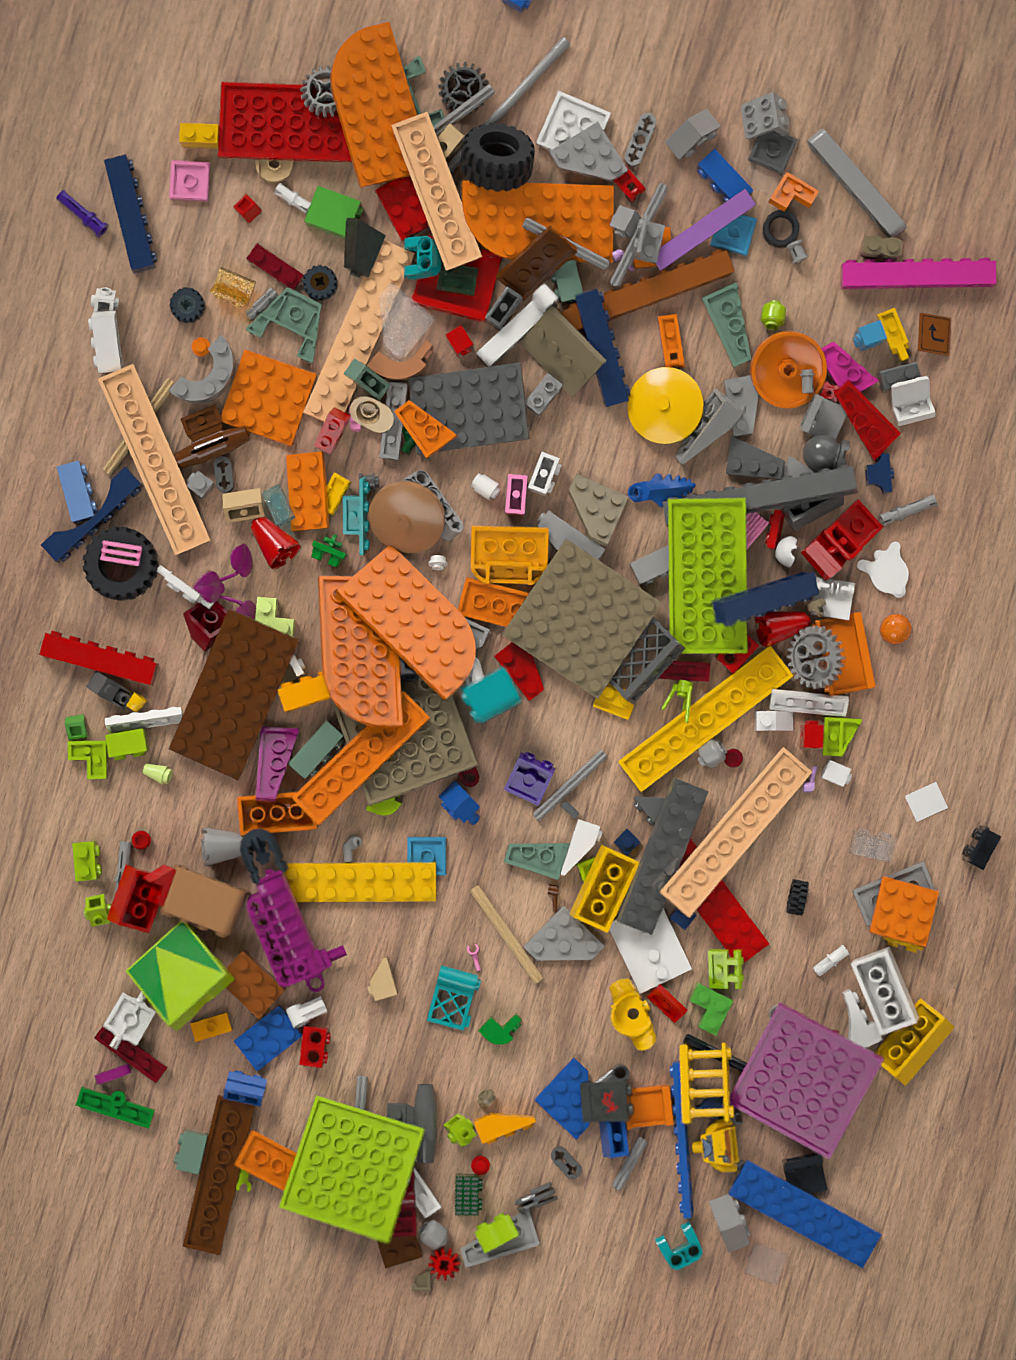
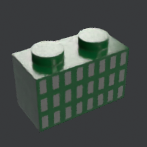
(467, 1194)

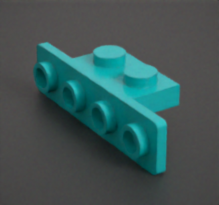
(355, 515)

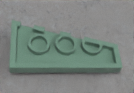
(727, 318)

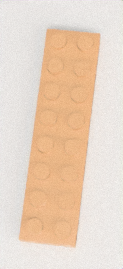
(436, 190)

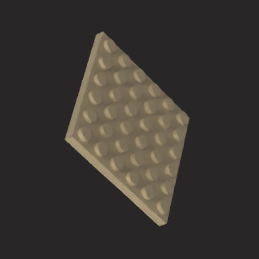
(581, 618)
(428, 756)

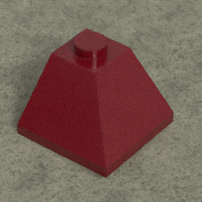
(205, 623)

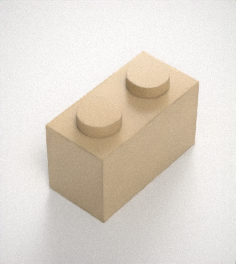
(243, 505)

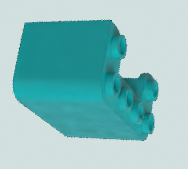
(491, 696)

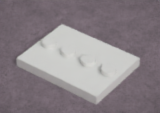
(650, 957)

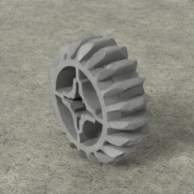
(317, 104)

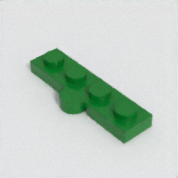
(115, 1106)

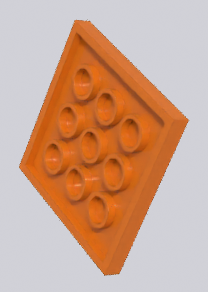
(268, 397)

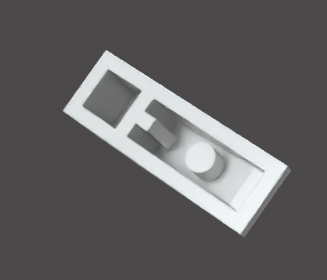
(582, 841)

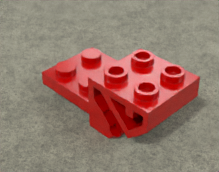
(841, 540)

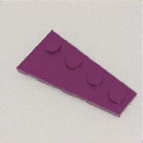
(274, 755)

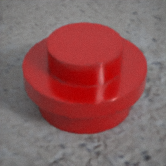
(141, 840)
(480, 1165)

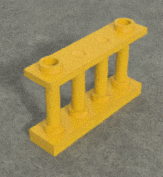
(689, 1094)

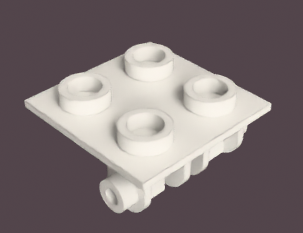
(837, 596)

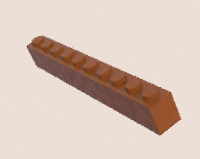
(659, 288)

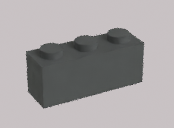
(805, 513)

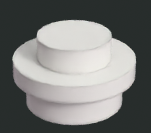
(438, 562)

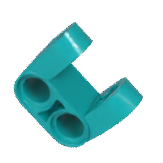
(424, 257)
(681, 1250)

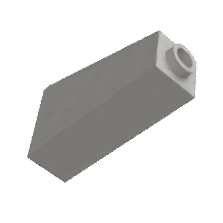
(560, 530)

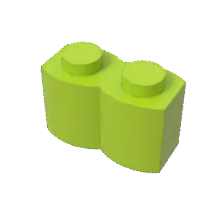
(496, 1233)

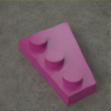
(843, 368)

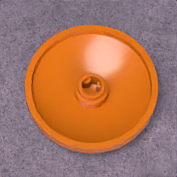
(778, 367)

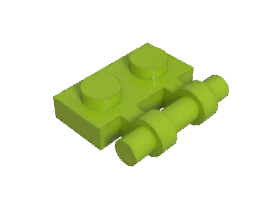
(719, 969)

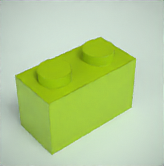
(127, 743)

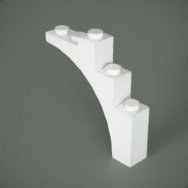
(859, 1031)

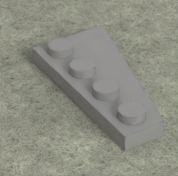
(474, 1254)

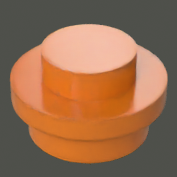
(200, 346)

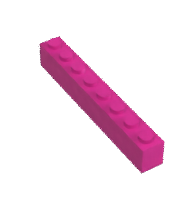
(918, 274)

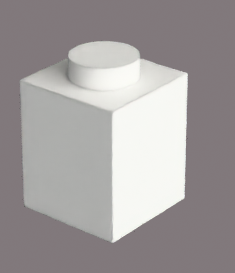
(836, 773)

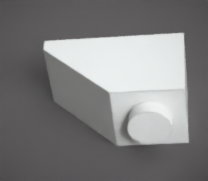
(773, 721)

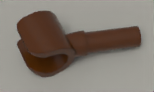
(554, 890)

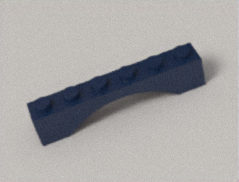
(62, 543)

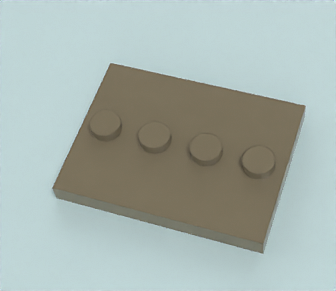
(562, 351)

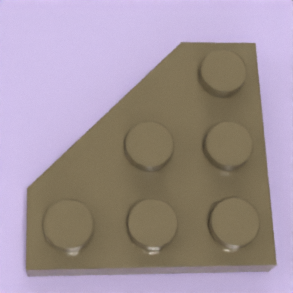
(597, 508)

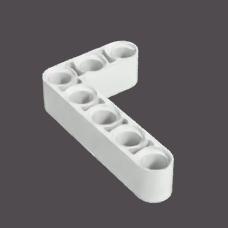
(518, 326)

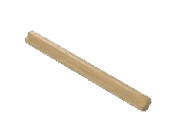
(122, 450)
(506, 934)

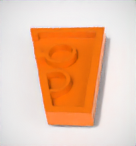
(424, 429)

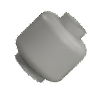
(712, 754)
(433, 1234)

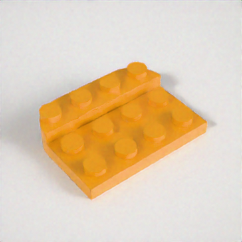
(509, 553)

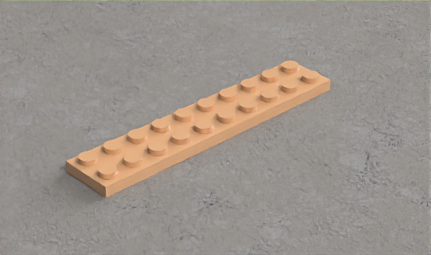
(358, 333)
(154, 459)
(735, 832)

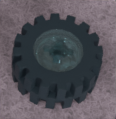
(189, 311)

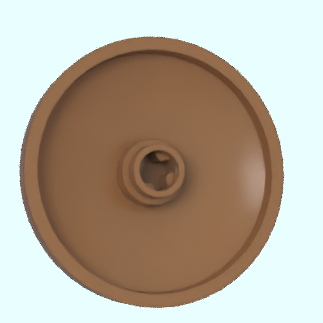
(407, 517)

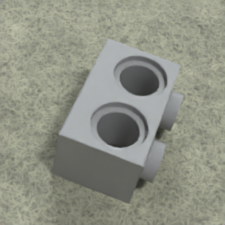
(543, 395)

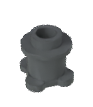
(372, 479)

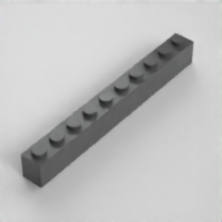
(786, 491)

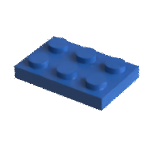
(268, 1038)

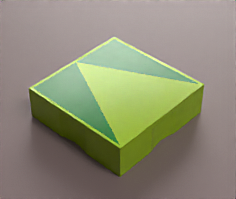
(179, 975)

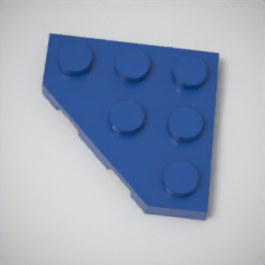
(563, 1098)

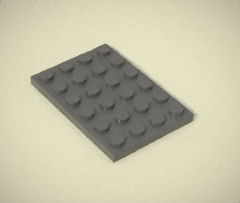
(475, 404)

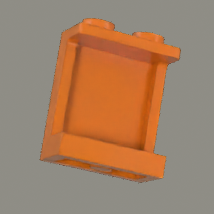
(651, 1107)

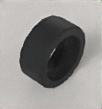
(780, 214)

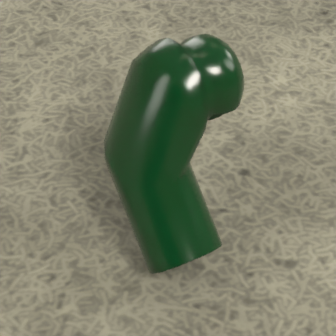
(409, 444)

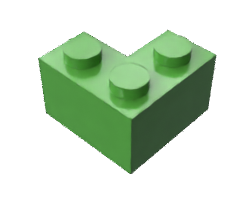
(715, 1007)

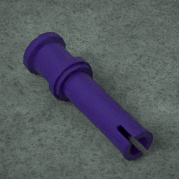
(88, 218)

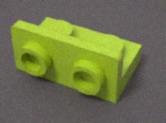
(86, 861)

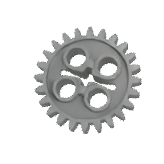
(820, 674)

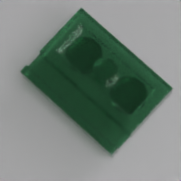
(458, 280)

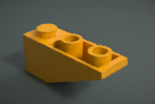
(499, 1124)

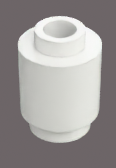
(485, 486)

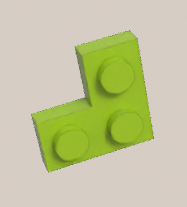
(94, 752)

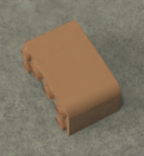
(204, 901)

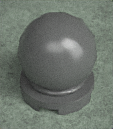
(825, 453)

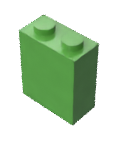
(330, 211)

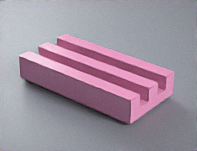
(120, 545)

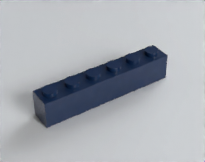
(129, 213)
(599, 335)
(765, 598)

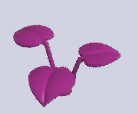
(211, 586)

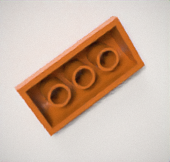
(274, 816)

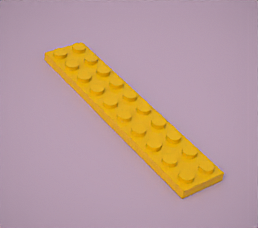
(706, 718)

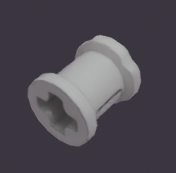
(797, 251)

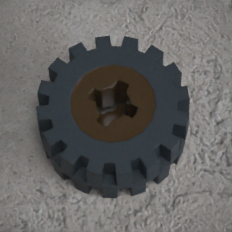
(323, 288)

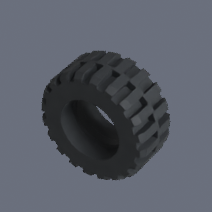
(497, 157)
(127, 589)

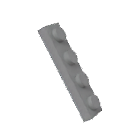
(392, 438)

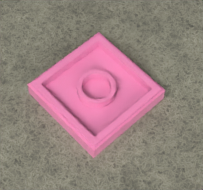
(189, 180)

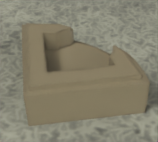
(422, 1282)

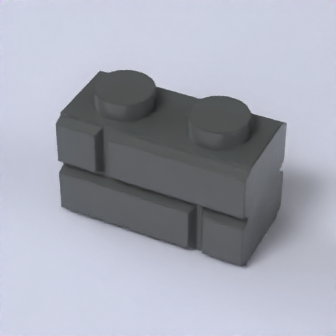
(503, 308)
(897, 374)

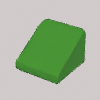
(76, 727)

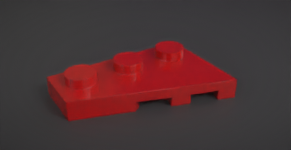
(521, 669)

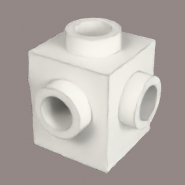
(104, 300)

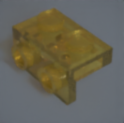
(233, 287)

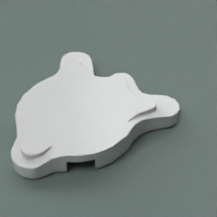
(888, 571)

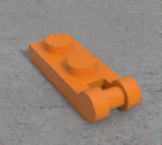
(671, 340)

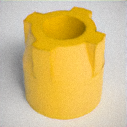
(136, 702)

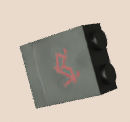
(606, 1101)

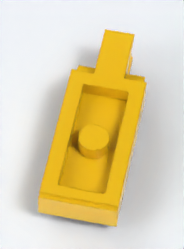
(895, 333)

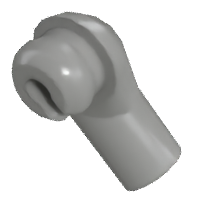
(349, 846)

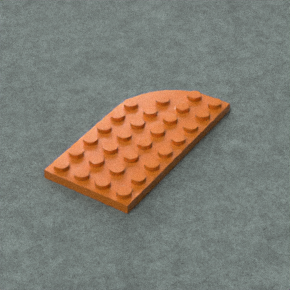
(370, 98)
(573, 210)
(413, 620)
(356, 662)

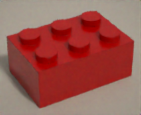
(131, 902)

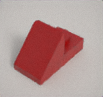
(162, 879)

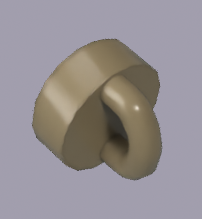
(817, 606)

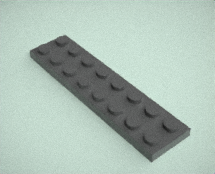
(662, 855)

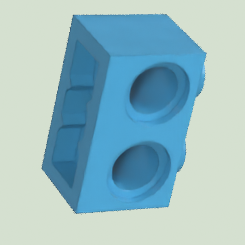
(869, 336)

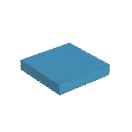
(735, 236)
(428, 850)

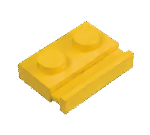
(613, 702)

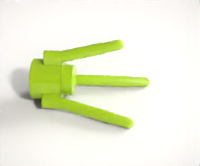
(683, 690)

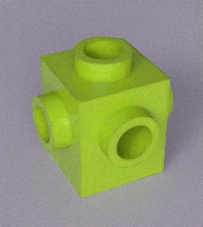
(97, 910)
(460, 1130)

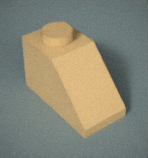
(382, 982)

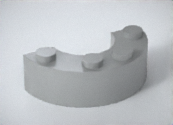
(214, 384)

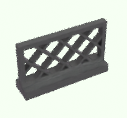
(654, 669)

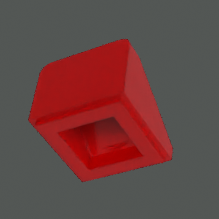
(247, 208)

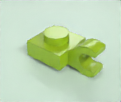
(242, 1179)

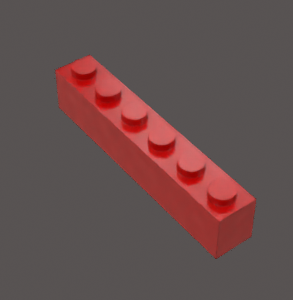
(99, 659)

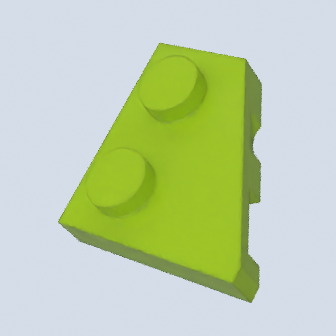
(838, 734)

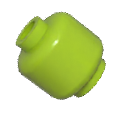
(773, 315)

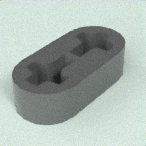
(228, 473)
(562, 1165)

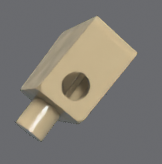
(453, 139)

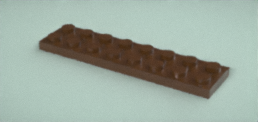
(218, 1176)

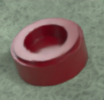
(733, 758)

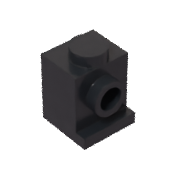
(407, 672)

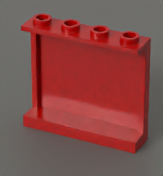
(460, 305)

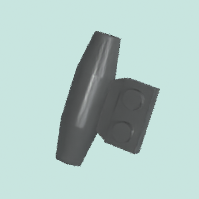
(422, 1116)

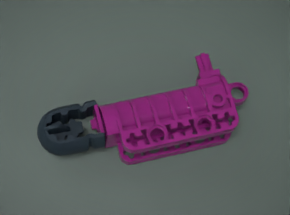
(284, 917)

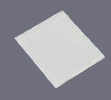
(926, 801)

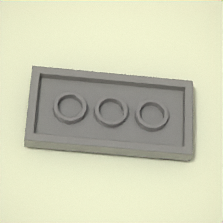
(867, 894)

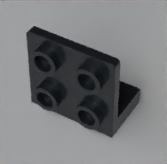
(981, 847)
(806, 1172)

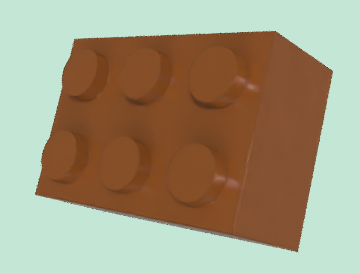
(253, 984)

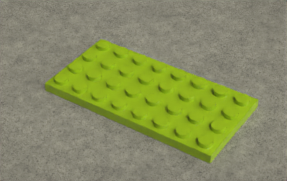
(706, 565)

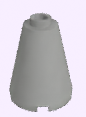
(219, 845)

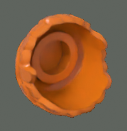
(895, 629)

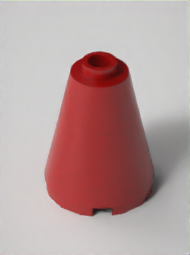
(274, 542)
(780, 626)

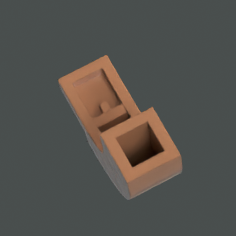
(401, 371)

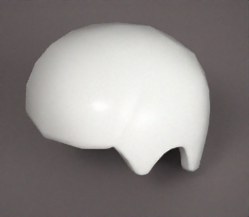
(784, 549)

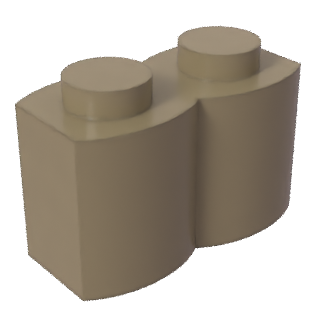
(875, 247)

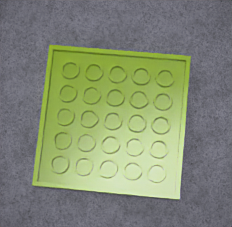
(352, 1169)

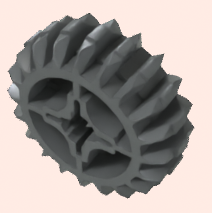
(470, 83)

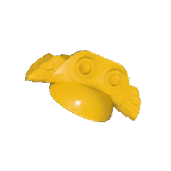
(640, 1029)

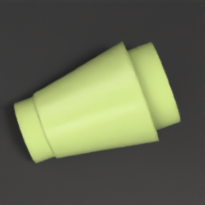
(158, 773)

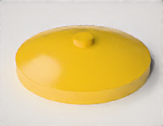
(665, 405)

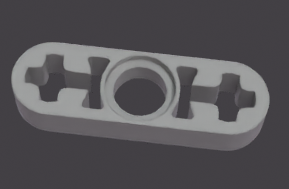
(639, 155)

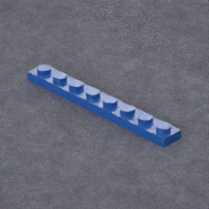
(682, 1146)

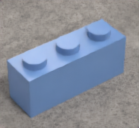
(77, 491)

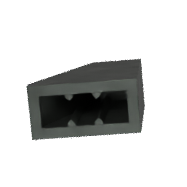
(361, 247)

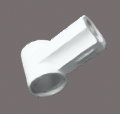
(302, 1013)

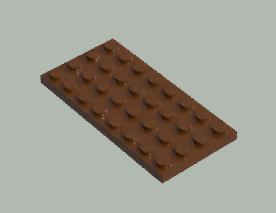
(234, 694)

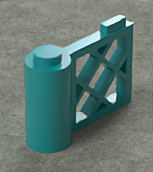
(457, 982)

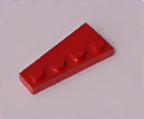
(870, 424)

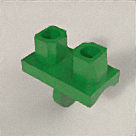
(336, 555)

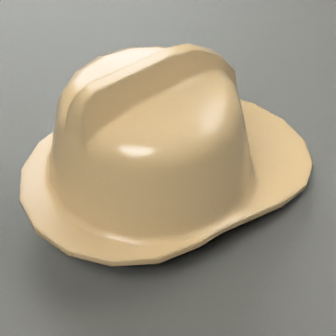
(371, 414)

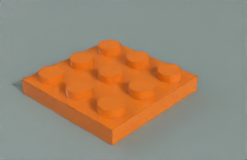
(903, 912)

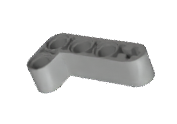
(453, 524)

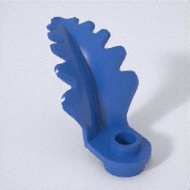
(660, 490)

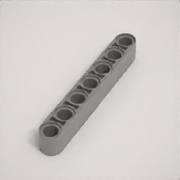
(856, 184)

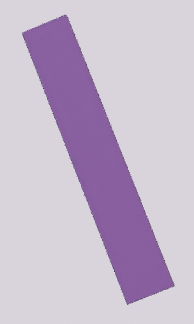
(704, 229)

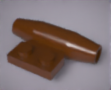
(208, 437)

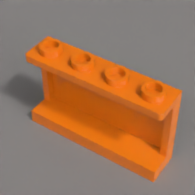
(858, 670)

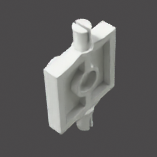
(177, 585)
(129, 1019)

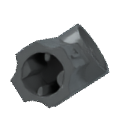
(610, 1075)

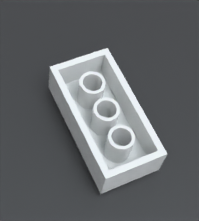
(885, 990)

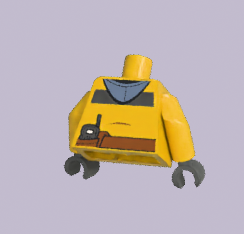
(720, 1146)

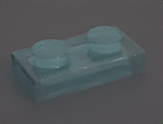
(278, 505)

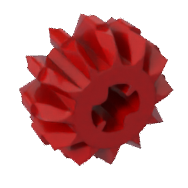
(452, 1263)

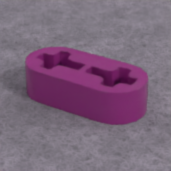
(112, 1074)

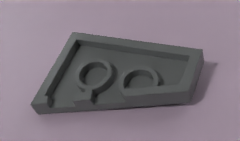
(752, 461)

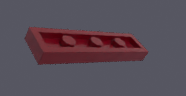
(134, 1055)

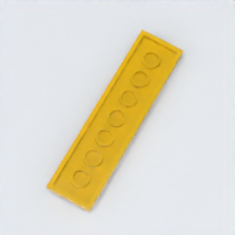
(362, 881)

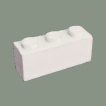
(106, 341)

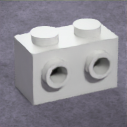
(542, 477)

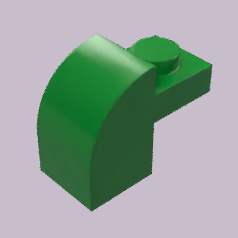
(499, 1034)

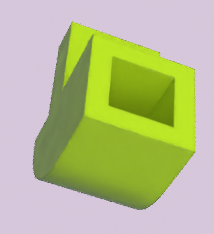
(386, 807)

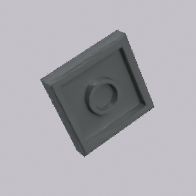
(773, 151)

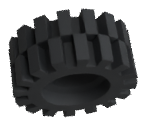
(797, 897)

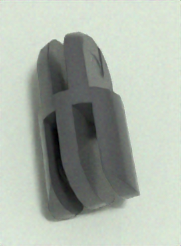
(536, 1198)

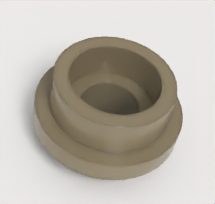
(486, 1097)

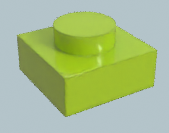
(584, 867)

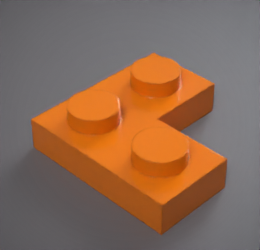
(792, 188)

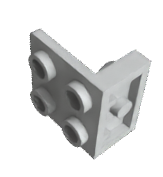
(649, 241)
(823, 417)

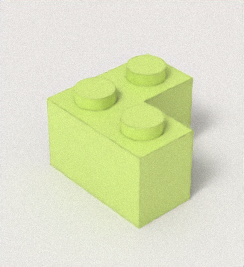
(267, 613)

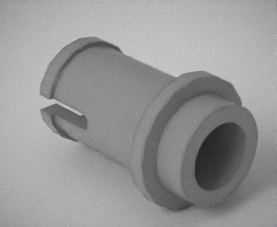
(807, 381)

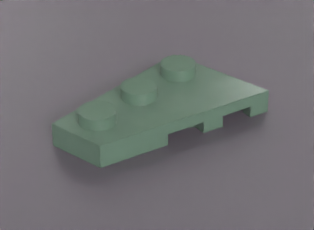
(539, 858)

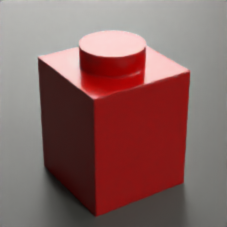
(459, 341)

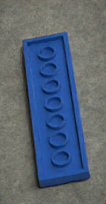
(804, 1213)

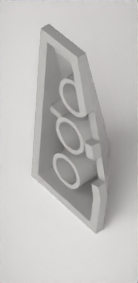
(718, 418)

